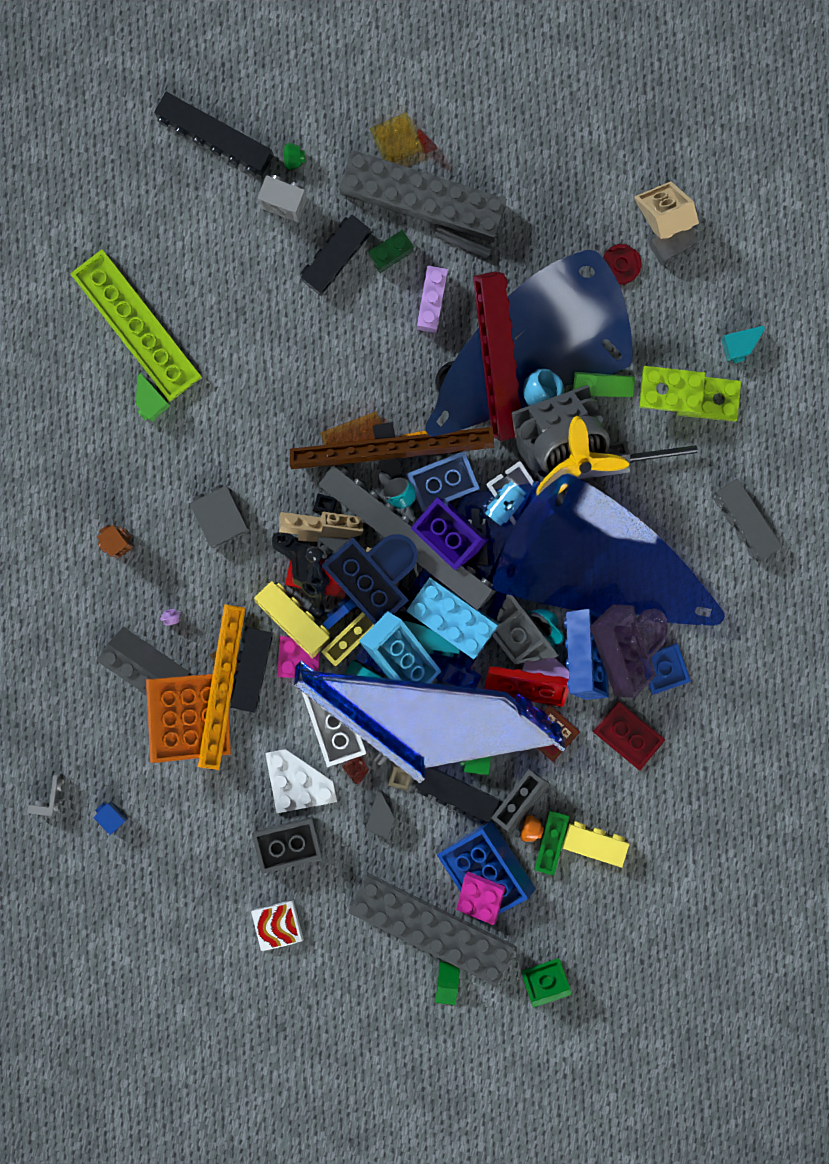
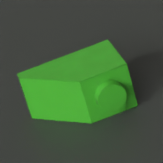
(148, 400)

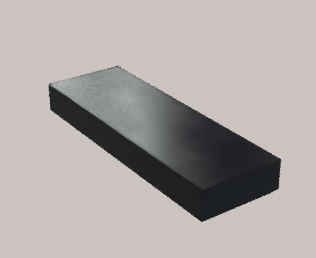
(389, 466)

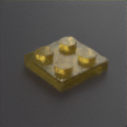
(396, 138)

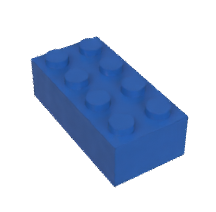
(585, 666)

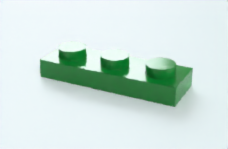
(551, 842)

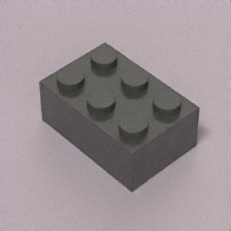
(287, 844)

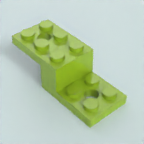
(689, 393)

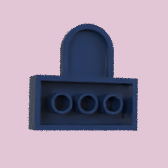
(372, 575)

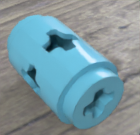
(513, 496)

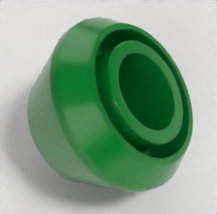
(293, 156)

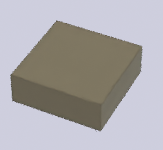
(399, 778)

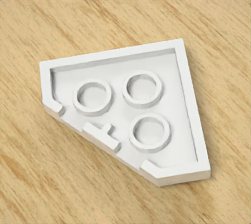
(297, 783)

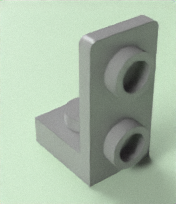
(41, 807)

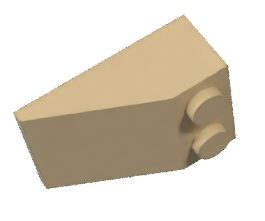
(667, 210)

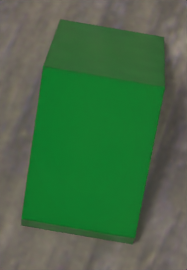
(447, 983)

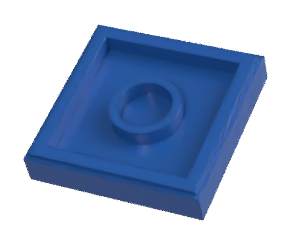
(669, 669)

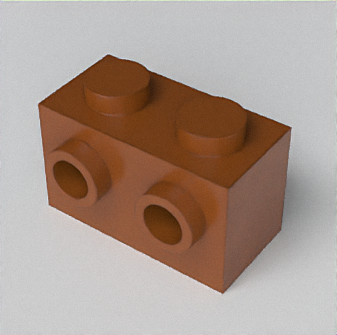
(114, 541)

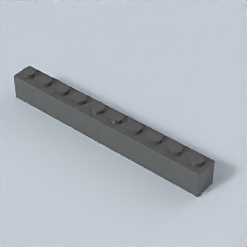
(387, 522)

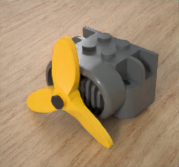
(564, 437)

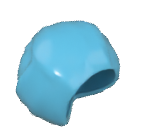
(542, 385)

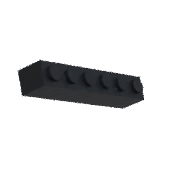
(214, 134)

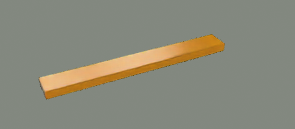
(221, 687)

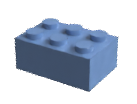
(444, 479)

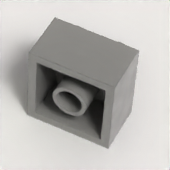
(282, 198)

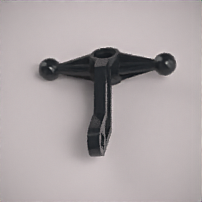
(305, 569)

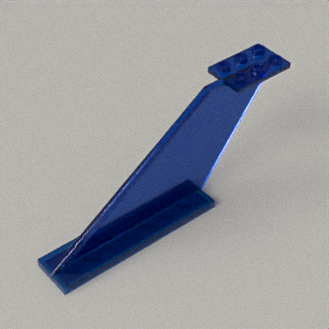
(427, 722)

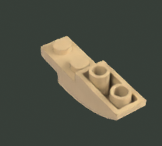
(328, 525)

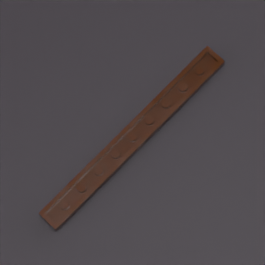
(391, 448)

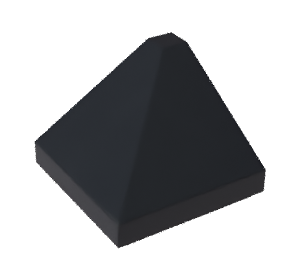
(324, 504)

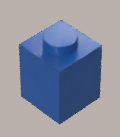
(109, 817)

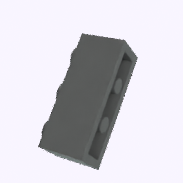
(520, 801)

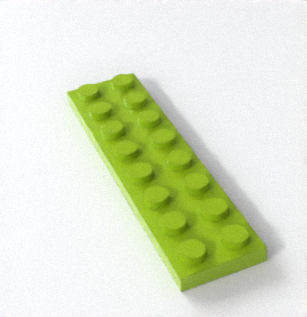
(136, 325)

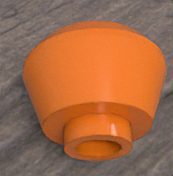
(531, 829)

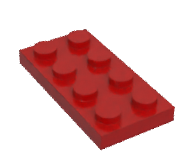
(534, 686)

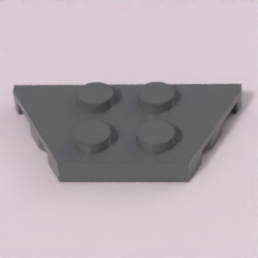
(520, 634)

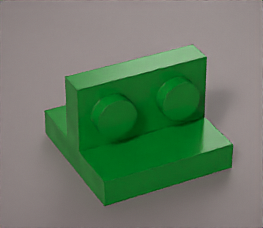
(546, 982)

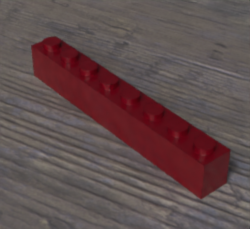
(497, 351)

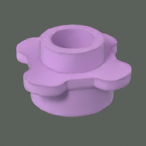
(170, 617)

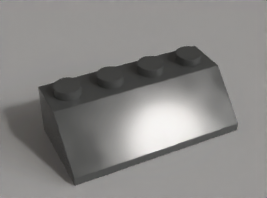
(137, 660)

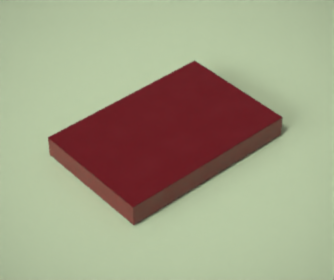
(629, 735)

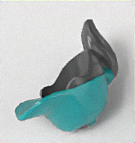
(397, 491)
(548, 623)

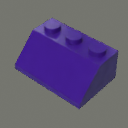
(449, 533)

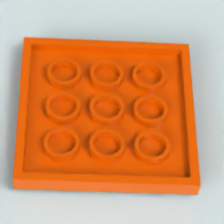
(178, 717)

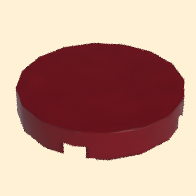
(626, 268)

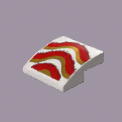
(277, 925)

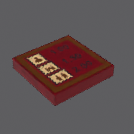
(569, 733)

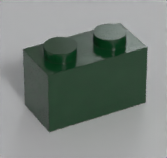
(391, 251)

